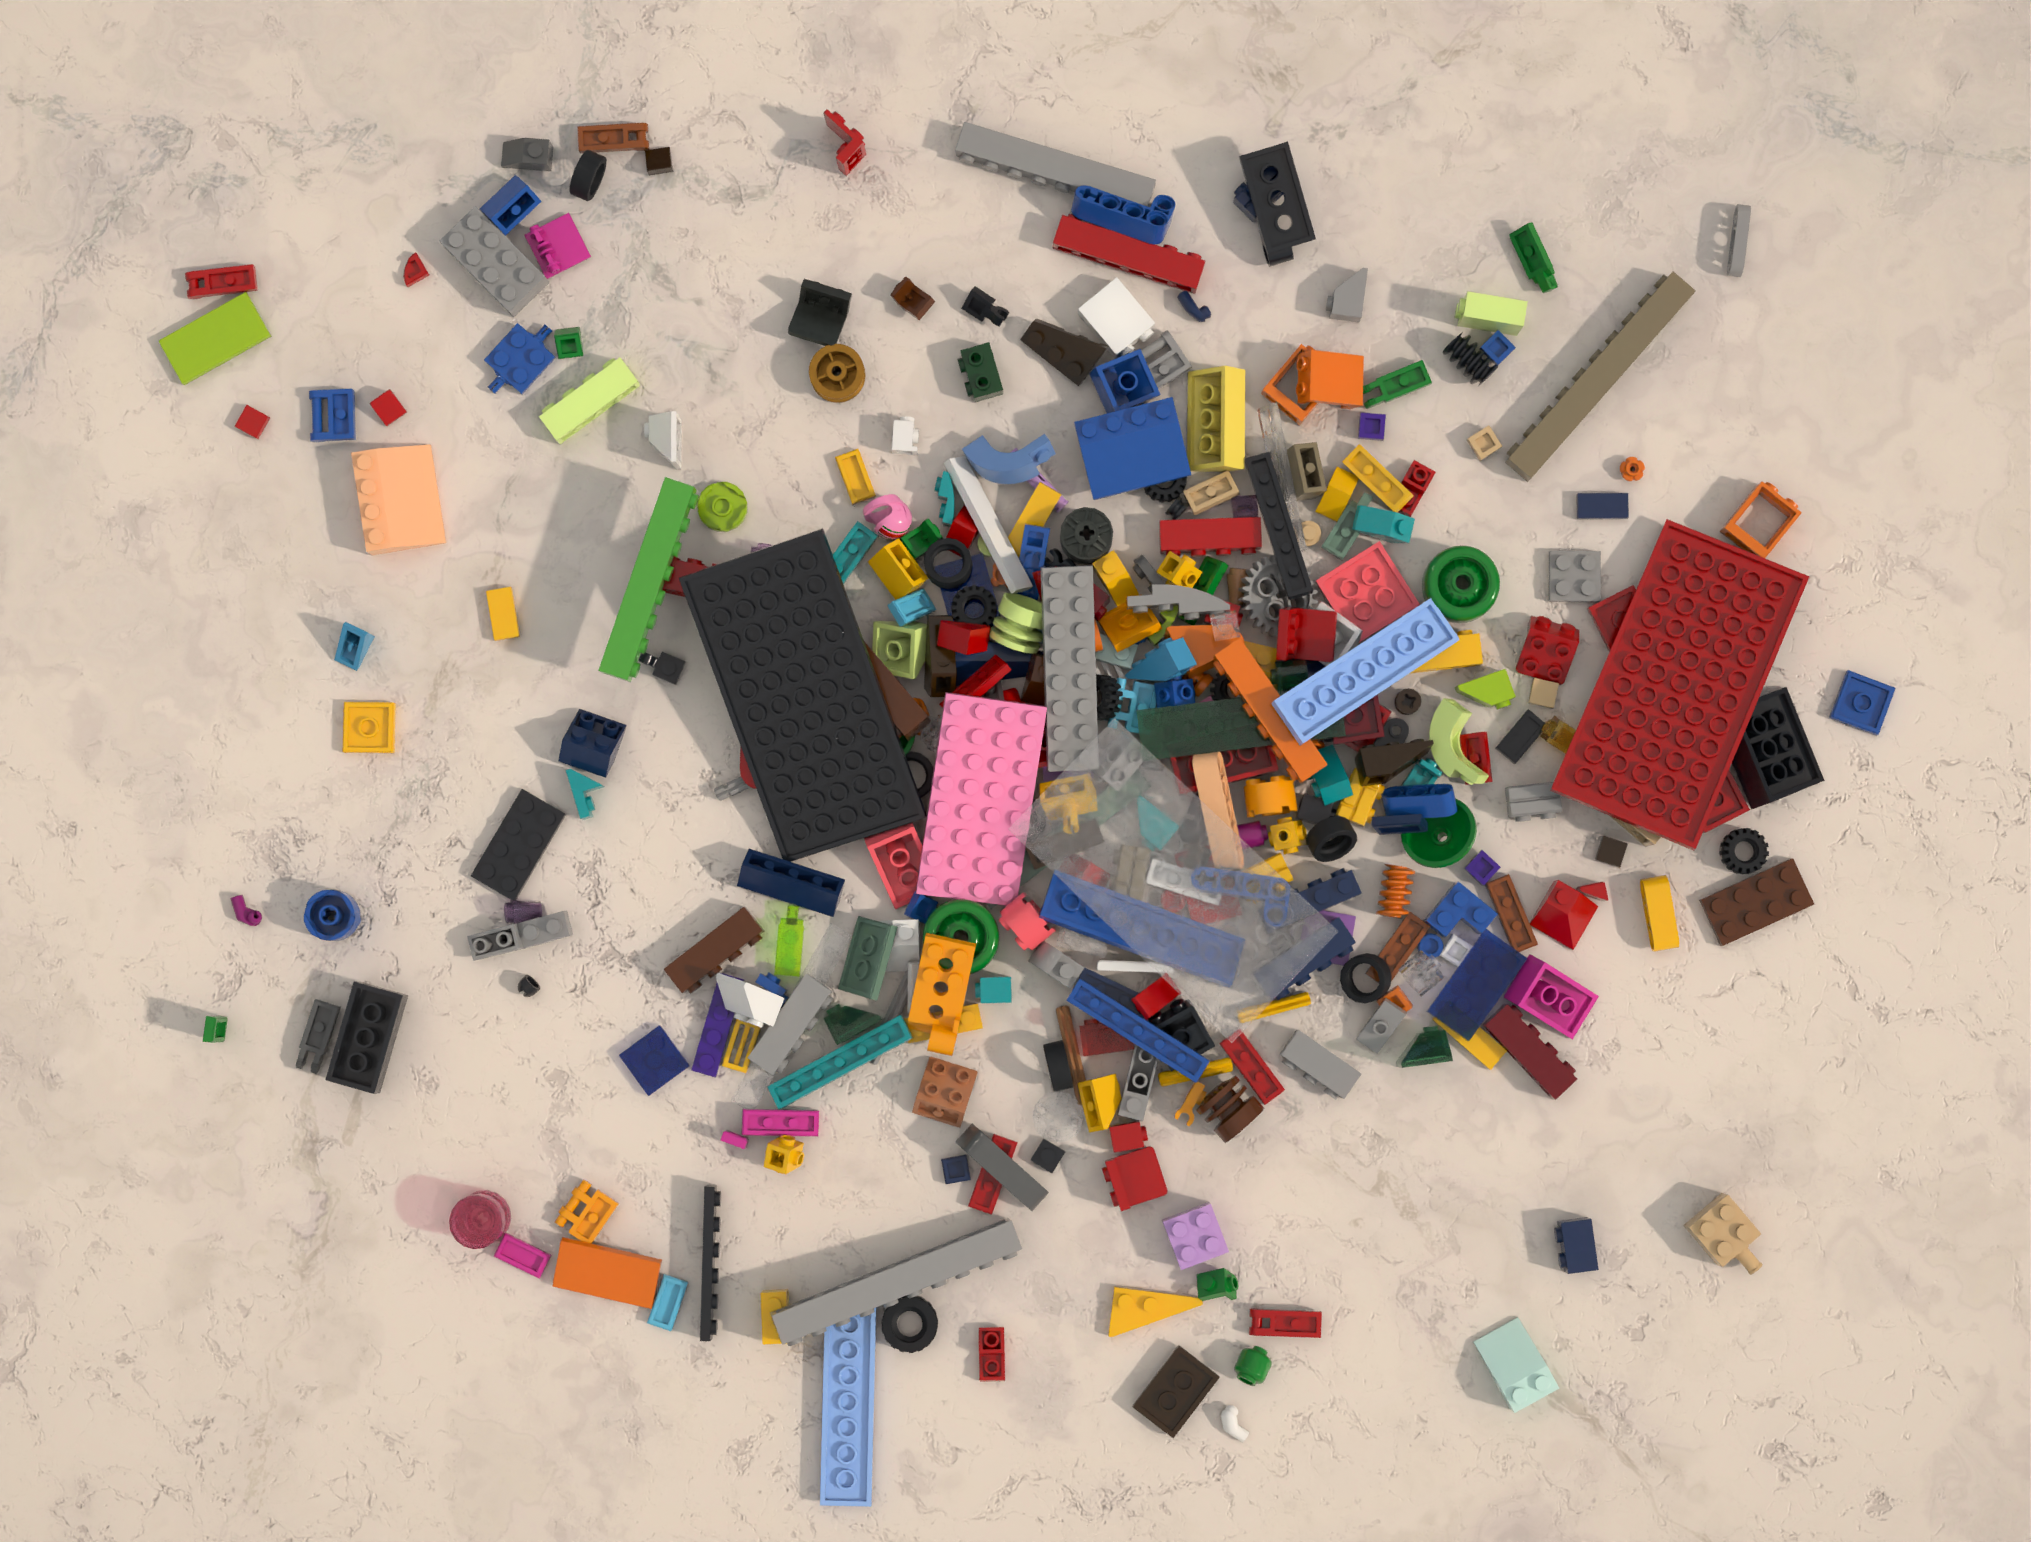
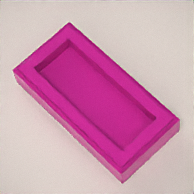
(522, 1255)

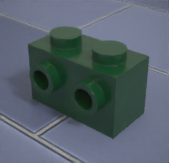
(981, 372)

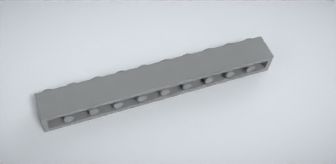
(896, 1281)

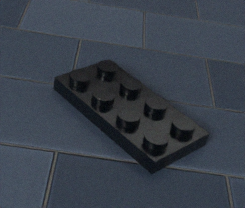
(518, 845)

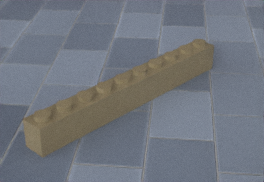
(1600, 376)

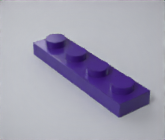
(714, 1036)

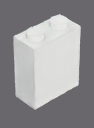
(1117, 319)

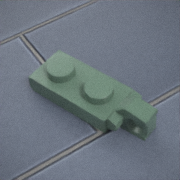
(1342, 535)

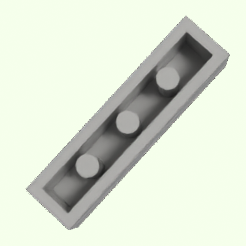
(792, 1021)

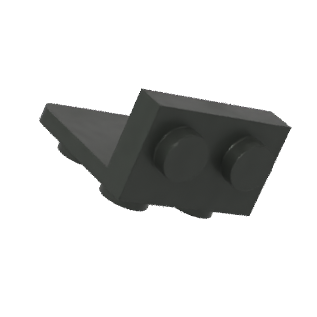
(820, 313)

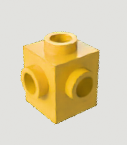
(1179, 570)
(1296, 835)
(784, 1154)

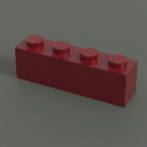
(1529, 1050)

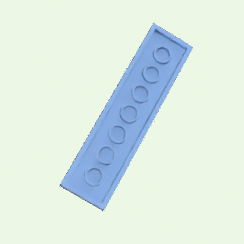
(1365, 671)
(848, 1413)

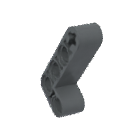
(1002, 1167)

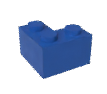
(1460, 905)

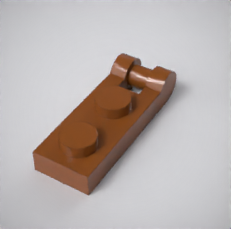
(612, 137)

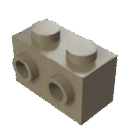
(1306, 471)

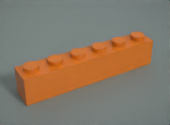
(1258, 693)

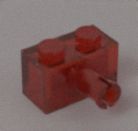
(1100, 1039)

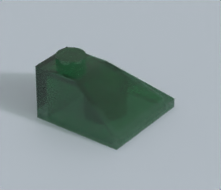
(849, 1022)
(1426, 1048)

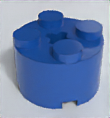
(318, 911)

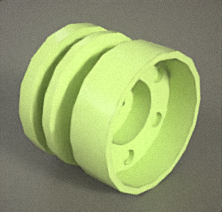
(1020, 623)

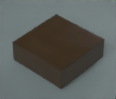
(1611, 851)

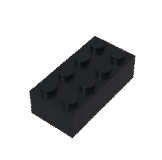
(366, 1037)

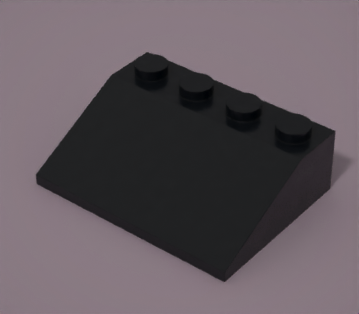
(1775, 752)

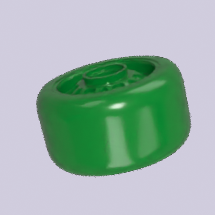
(1441, 587)
(972, 918)

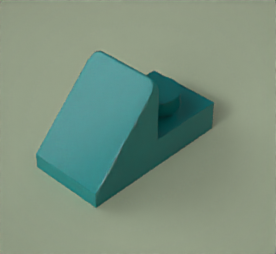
(580, 786)

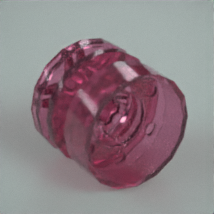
(470, 1229)

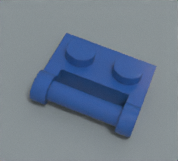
(340, 415)

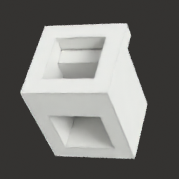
(905, 436)

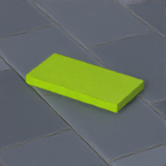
(214, 338)

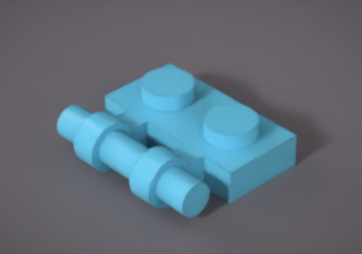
(1141, 697)

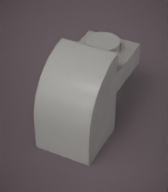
(1056, 964)

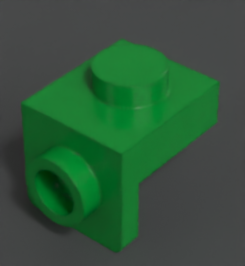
(921, 538)
(1217, 1284)

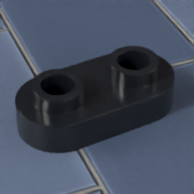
(1389, 736)

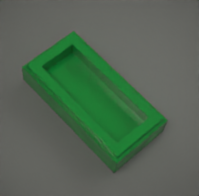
(215, 1029)

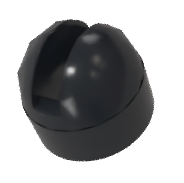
(528, 985)

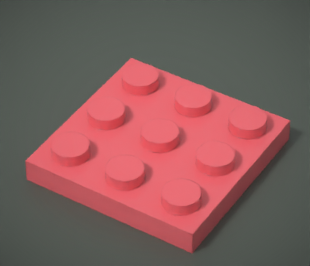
(1368, 590)

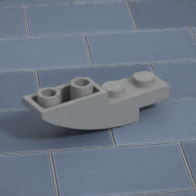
(1189, 601)
(520, 935)

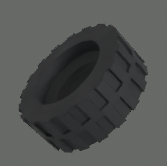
(912, 1343)

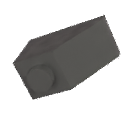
(527, 154)

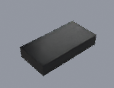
(1521, 736)

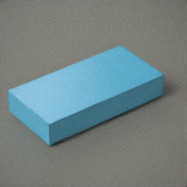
(911, 607)
(667, 1302)

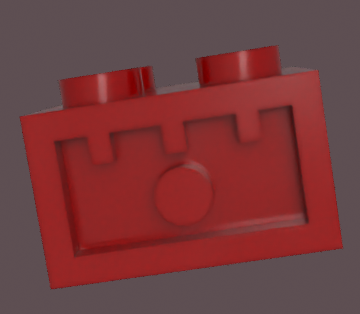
(853, 149)
(1306, 634)

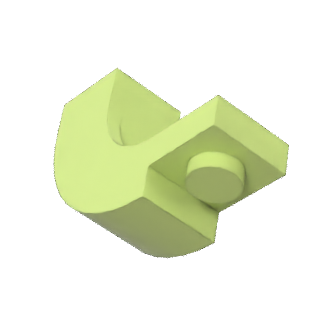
(1446, 750)

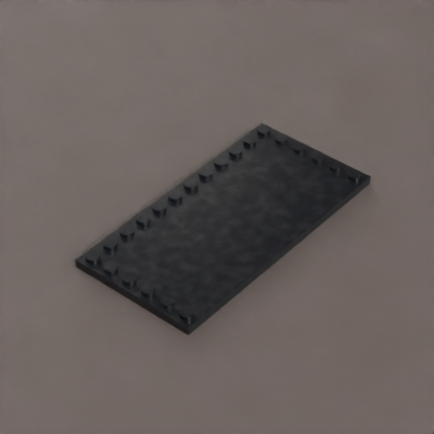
(803, 696)

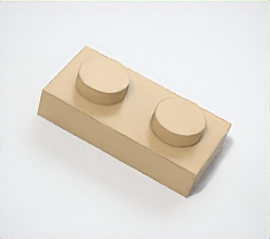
(1211, 493)

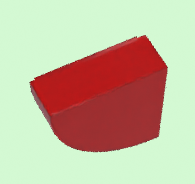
(414, 270)

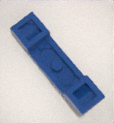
(1033, 554)

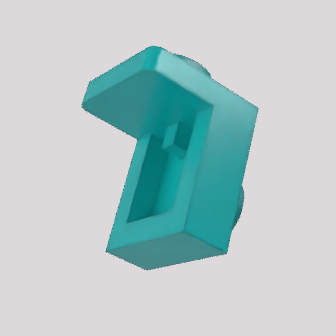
(1423, 773)

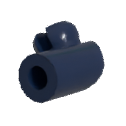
(1192, 309)

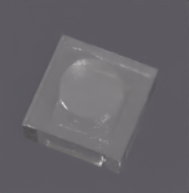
(1225, 625)

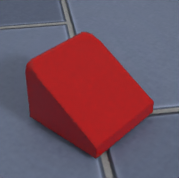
(388, 407)
(1594, 890)

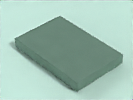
(867, 958)

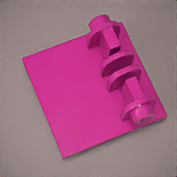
(557, 245)

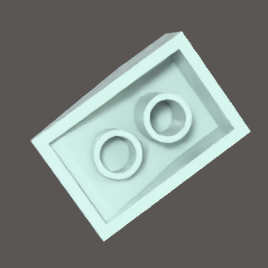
(1516, 1365)

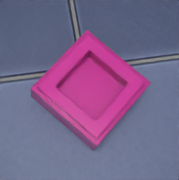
(734, 1139)

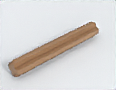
(1071, 1047)

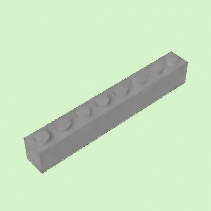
(1048, 165)

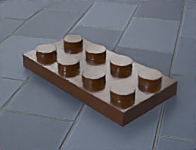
(1756, 902)

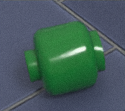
(1253, 1365)

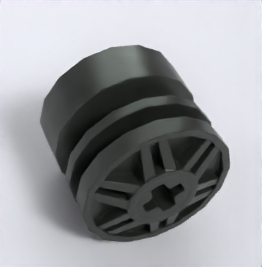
(1082, 550)

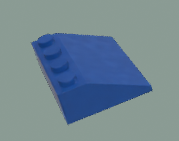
(1132, 448)

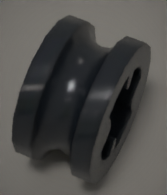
(1176, 508)

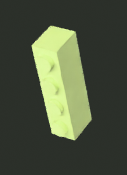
(589, 400)

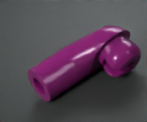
(245, 914)

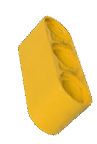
(1659, 913)

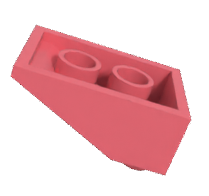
(897, 861)

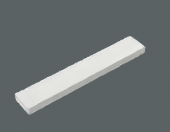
(988, 524)

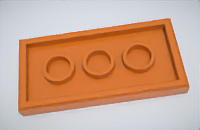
(607, 1273)

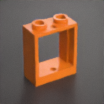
(1284, 403)
(1747, 542)

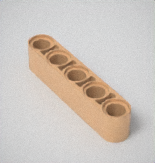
(1214, 786)

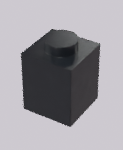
(1313, 809)

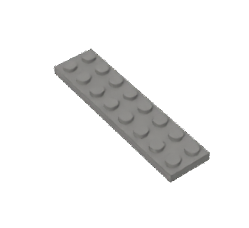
(1068, 662)

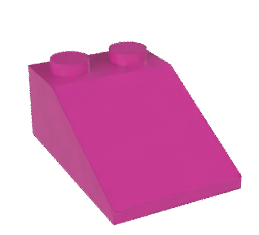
(1551, 996)

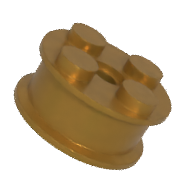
(840, 387)

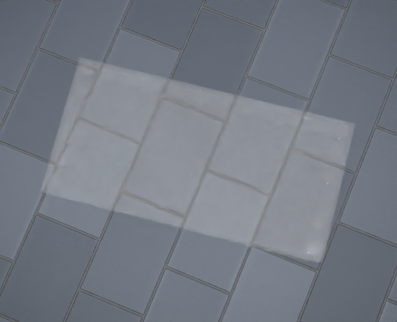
(1173, 880)

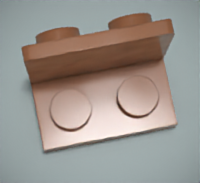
(944, 1091)

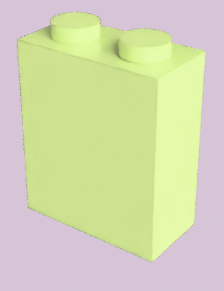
(1491, 313)

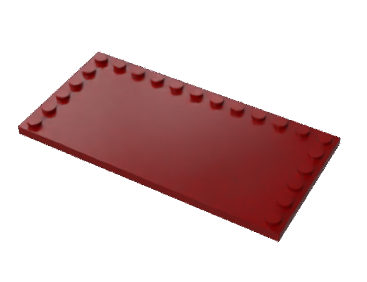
(1680, 684)

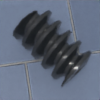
(1470, 359)

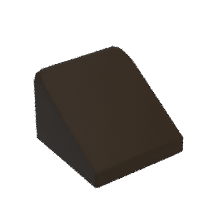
(658, 161)

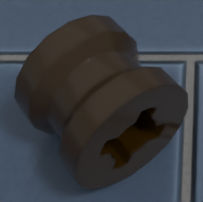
(1403, 703)

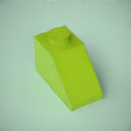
(1489, 690)

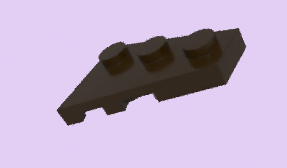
(1066, 352)

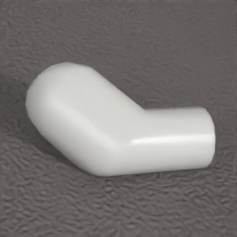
(1230, 1423)

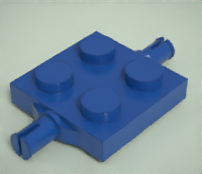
(519, 358)

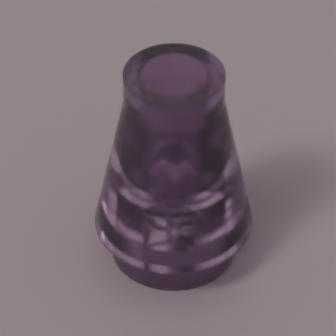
(521, 911)

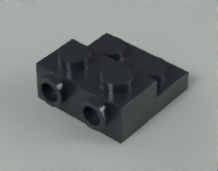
(1184, 1025)

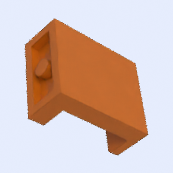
(1330, 378)

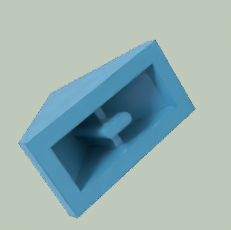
(352, 646)

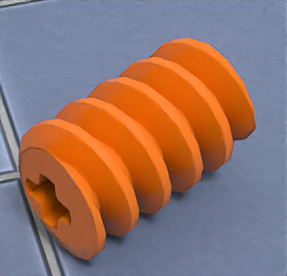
(1395, 891)

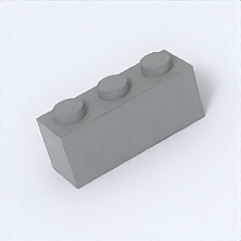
(1319, 1065)

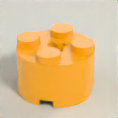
(1270, 797)

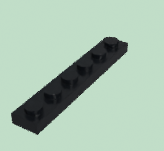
(1278, 526)
(710, 1274)

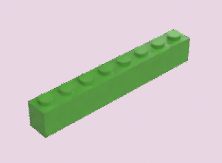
(648, 579)

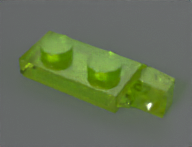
(789, 944)

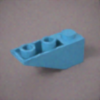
(1164, 663)

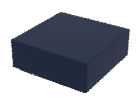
(956, 1169)

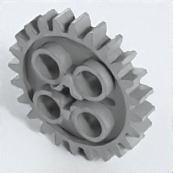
(1258, 603)

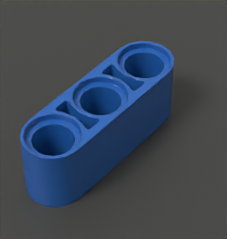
(1428, 800)

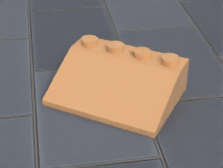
(398, 498)

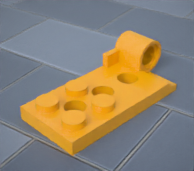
(945, 1026)

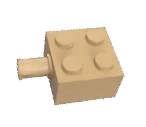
(1725, 1233)

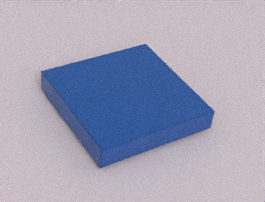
(1862, 702)

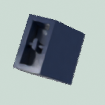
(591, 743)

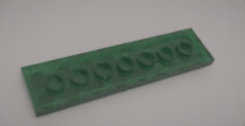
(1207, 729)

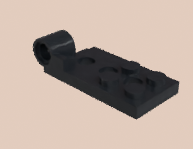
(1275, 241)

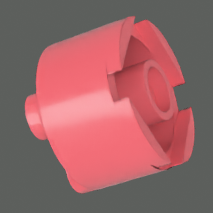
(1025, 922)

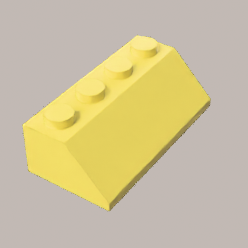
(1216, 419)

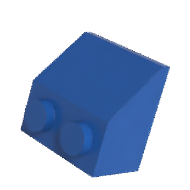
(1124, 382)

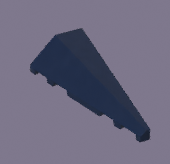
(968, 664)

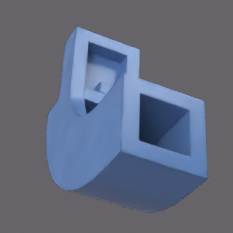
(1008, 467)

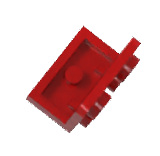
(1548, 650)
(1134, 1178)

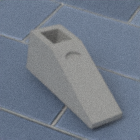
(1138, 1085)

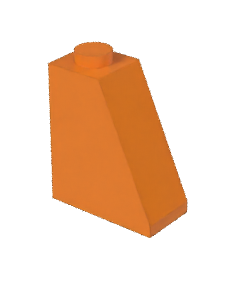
(1201, 645)

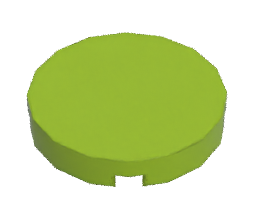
(722, 506)

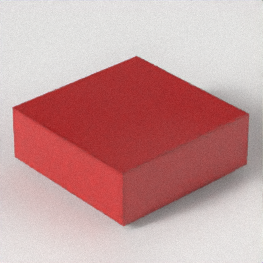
(252, 422)

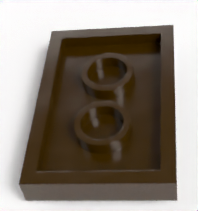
(1176, 1391)

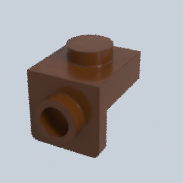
(912, 298)

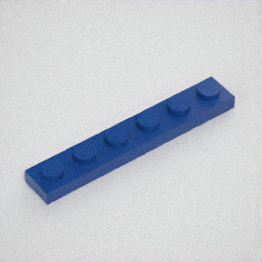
(1138, 1030)

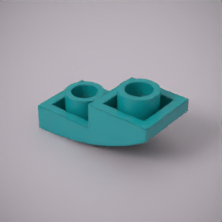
(945, 492)

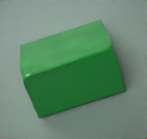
(568, 342)

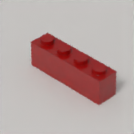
(1210, 535)

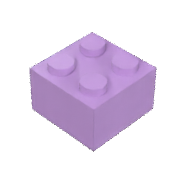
(1195, 1235)

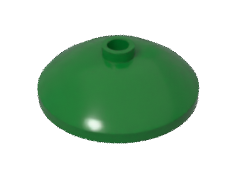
(1426, 846)

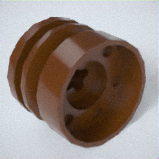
(1230, 1109)

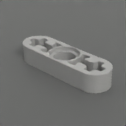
(1738, 240)

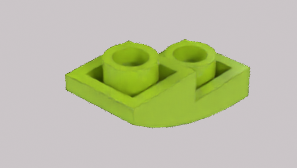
(1168, 617)

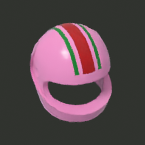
(892, 521)

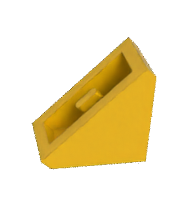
(1337, 494)

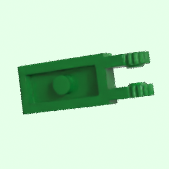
(1398, 383)

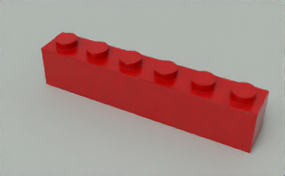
(1129, 254)

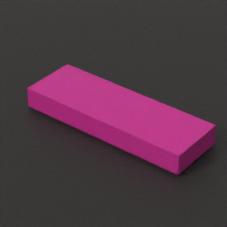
(780, 1122)

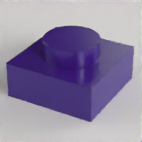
(1371, 426)
(1482, 867)

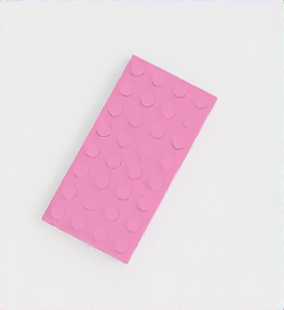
(977, 793)

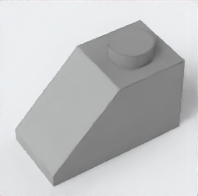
(1348, 298)

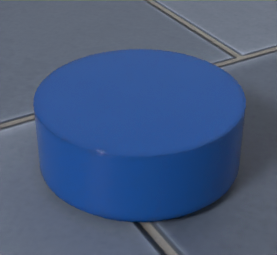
(1431, 945)

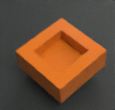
(1398, 997)

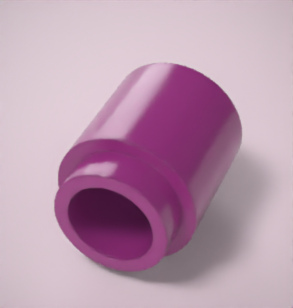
(1253, 833)

